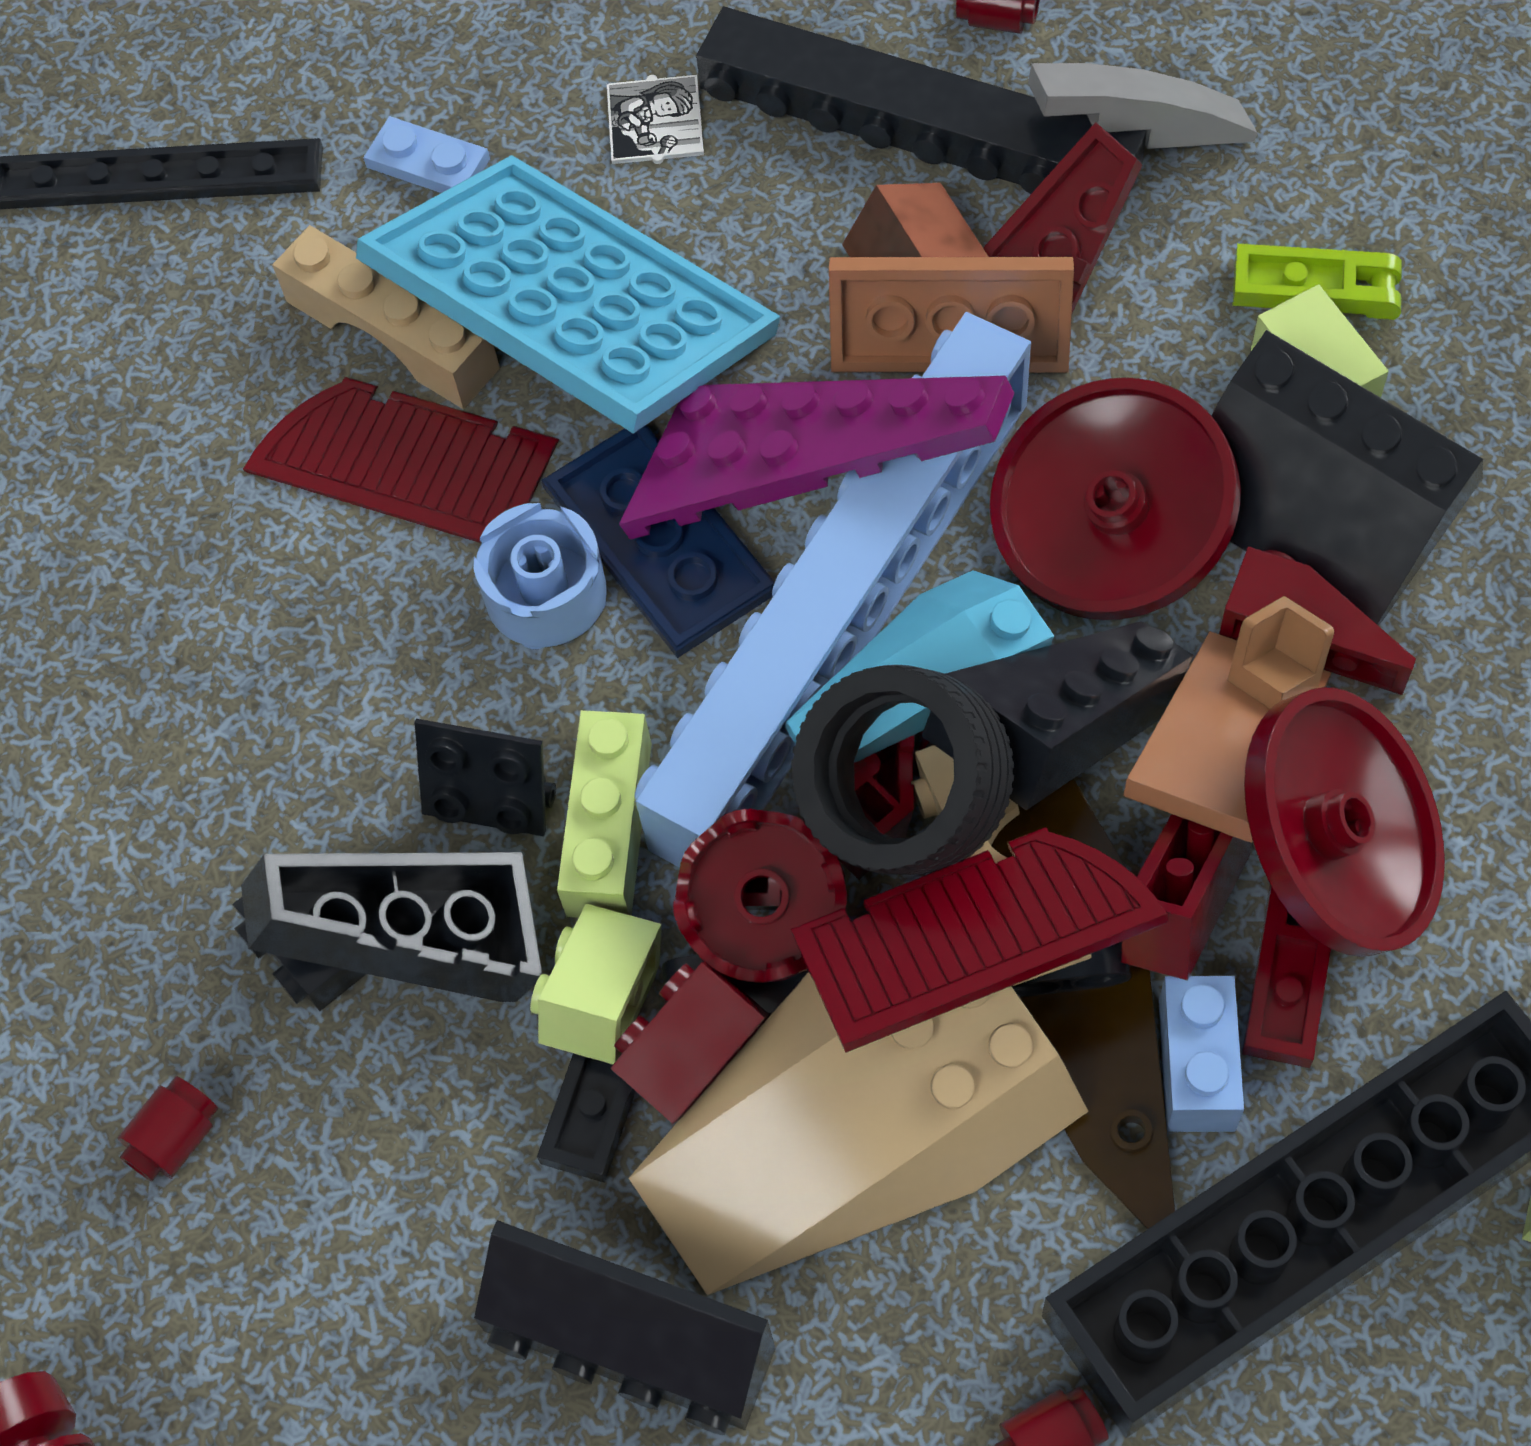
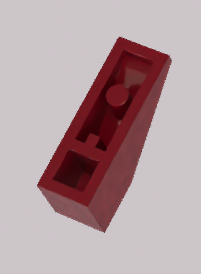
(1358, 644)

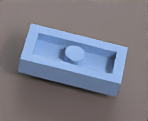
(424, 156)

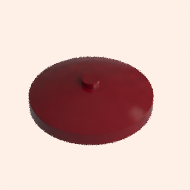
(1115, 498)
(1344, 822)

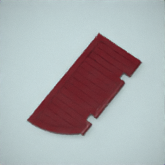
(404, 458)
(970, 933)

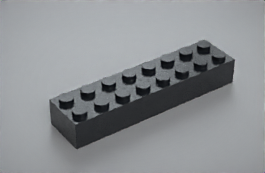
(1301, 1219)

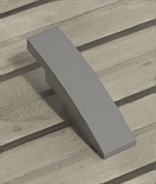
(1133, 99)

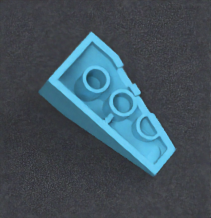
(942, 631)

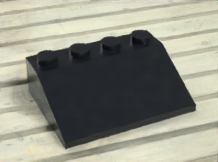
(1338, 474)

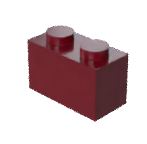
(687, 1040)

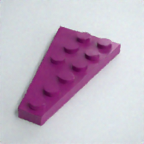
(789, 437)

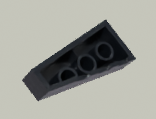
(401, 917)

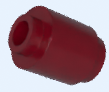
(998, 14)
(167, 1129)
(1056, 1421)

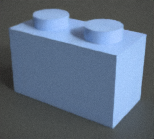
(1200, 1054)

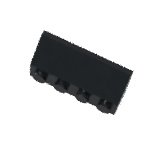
(622, 1328)

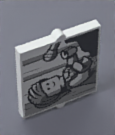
(654, 119)

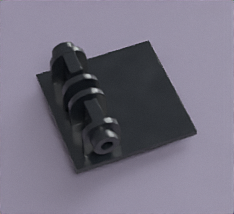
(482, 778)

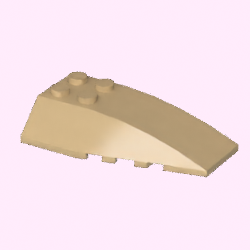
(831, 1144)

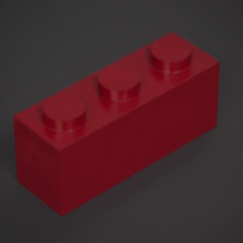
(1192, 879)

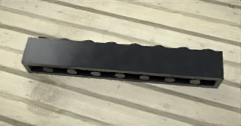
(889, 100)

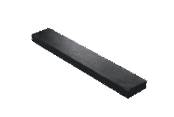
(160, 173)

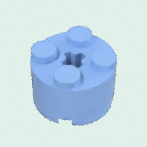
(540, 575)

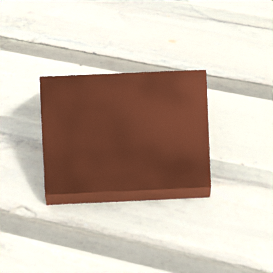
(911, 223)

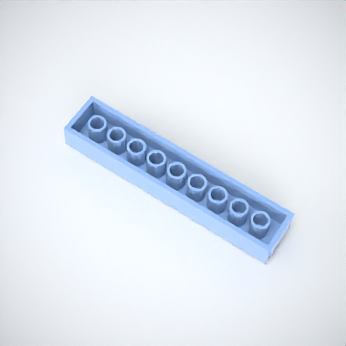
(822, 612)

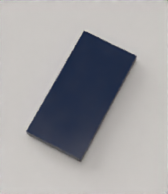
(679, 577)

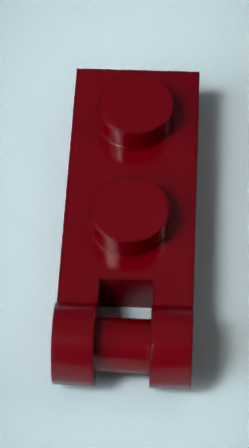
(1286, 991)

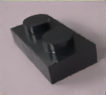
(586, 1119)

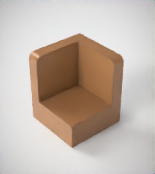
(1280, 652)

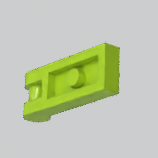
(1275, 274)

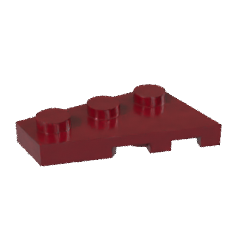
(1072, 207)

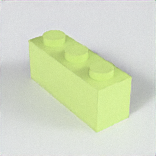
(602, 813)

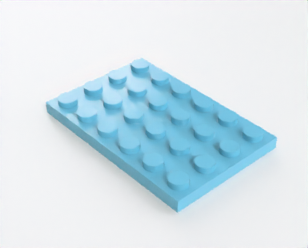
(569, 291)

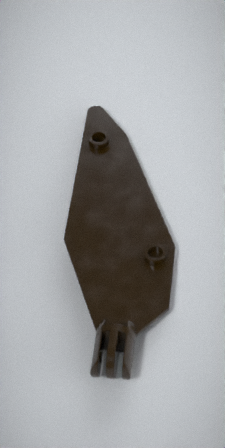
(1105, 1043)

